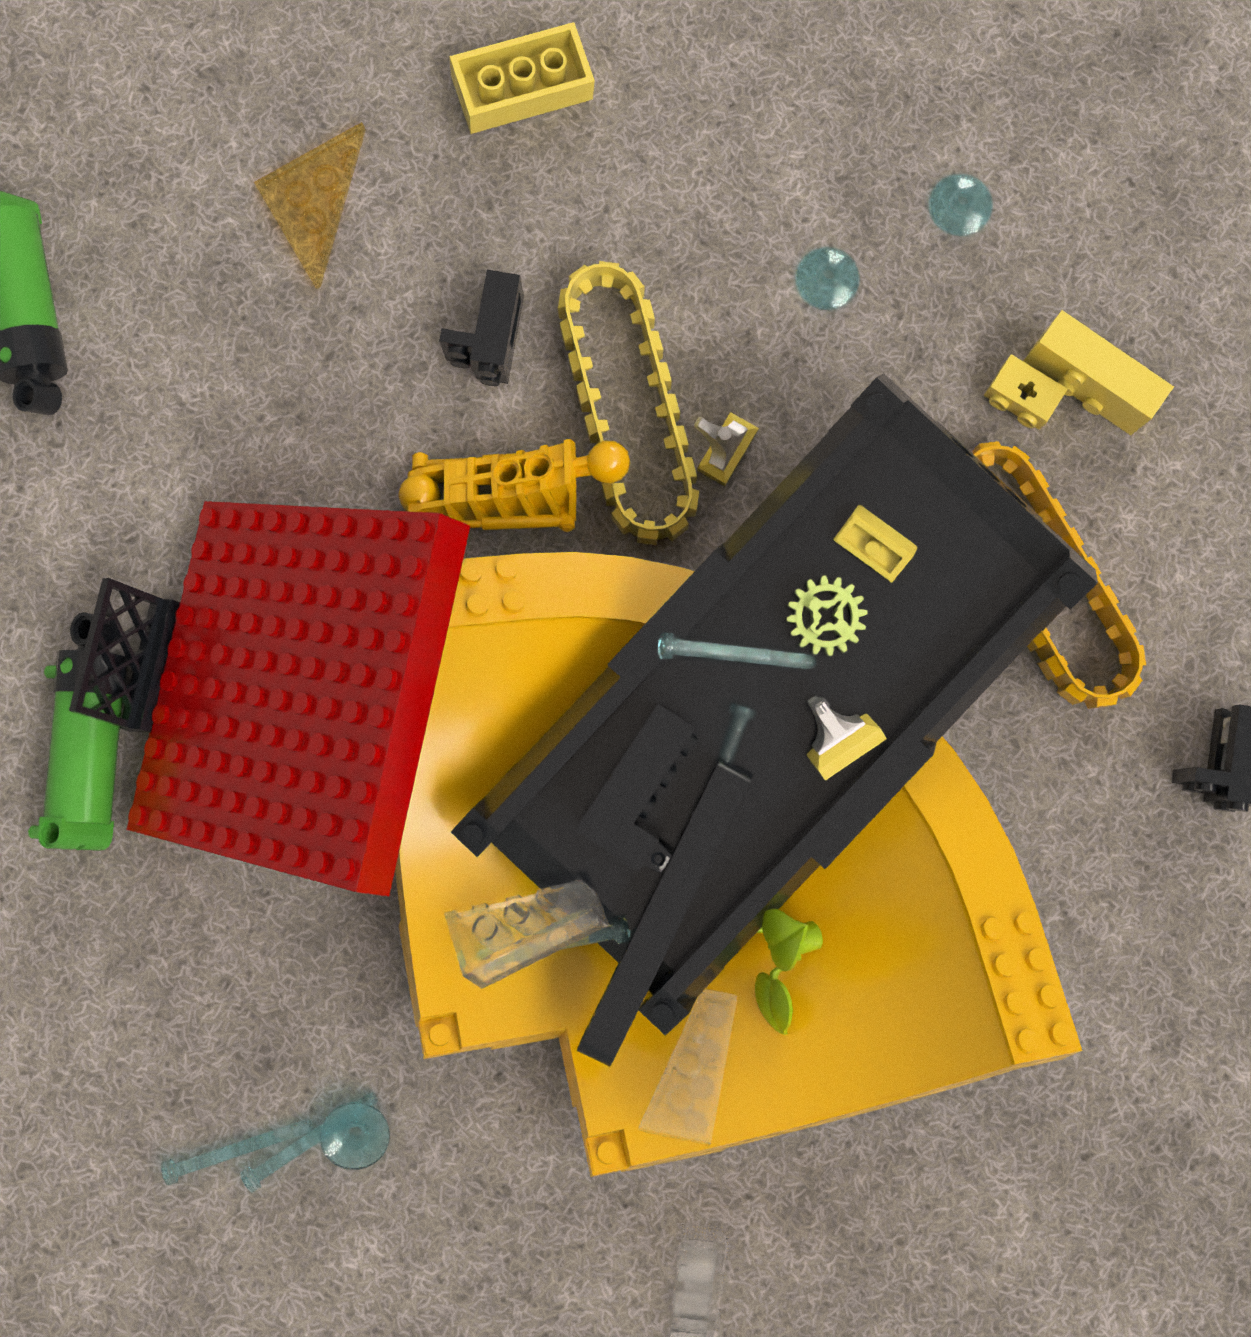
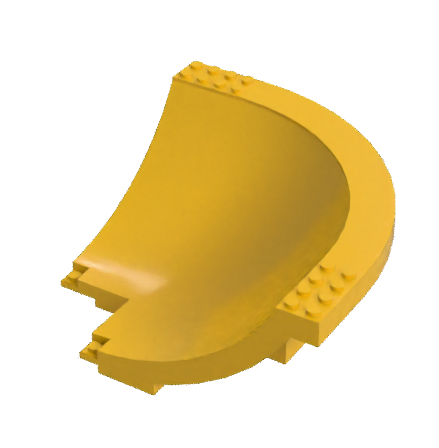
(924, 919)

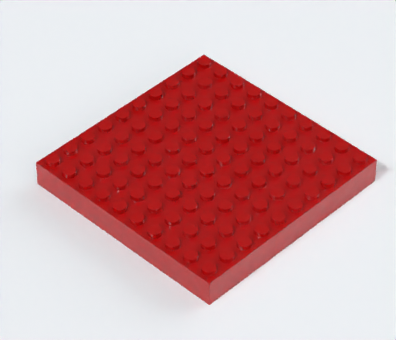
(300, 688)

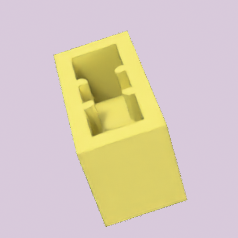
(1041, 397)

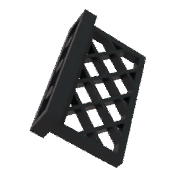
(147, 663)

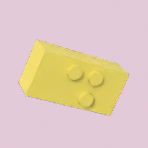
(522, 77)
(1098, 374)

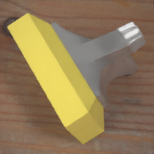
(726, 447)
(840, 738)

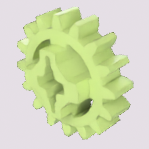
(839, 627)

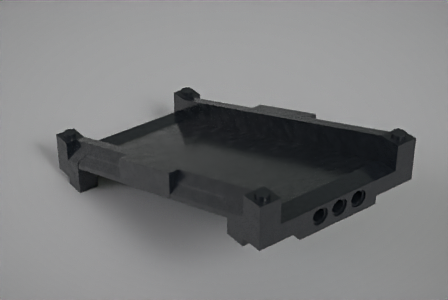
(930, 647)

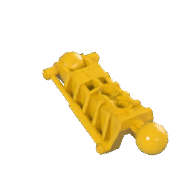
(526, 487)

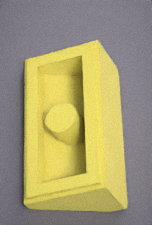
(875, 543)

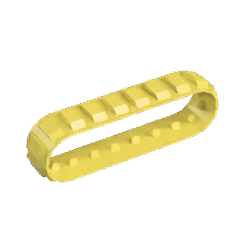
(611, 275)

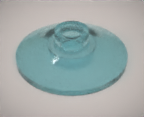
(956, 217)
(824, 292)
(351, 1150)

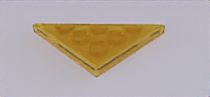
(311, 196)

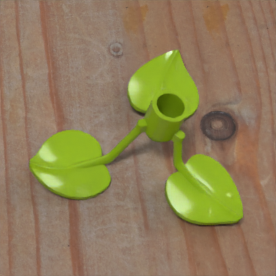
(786, 942)

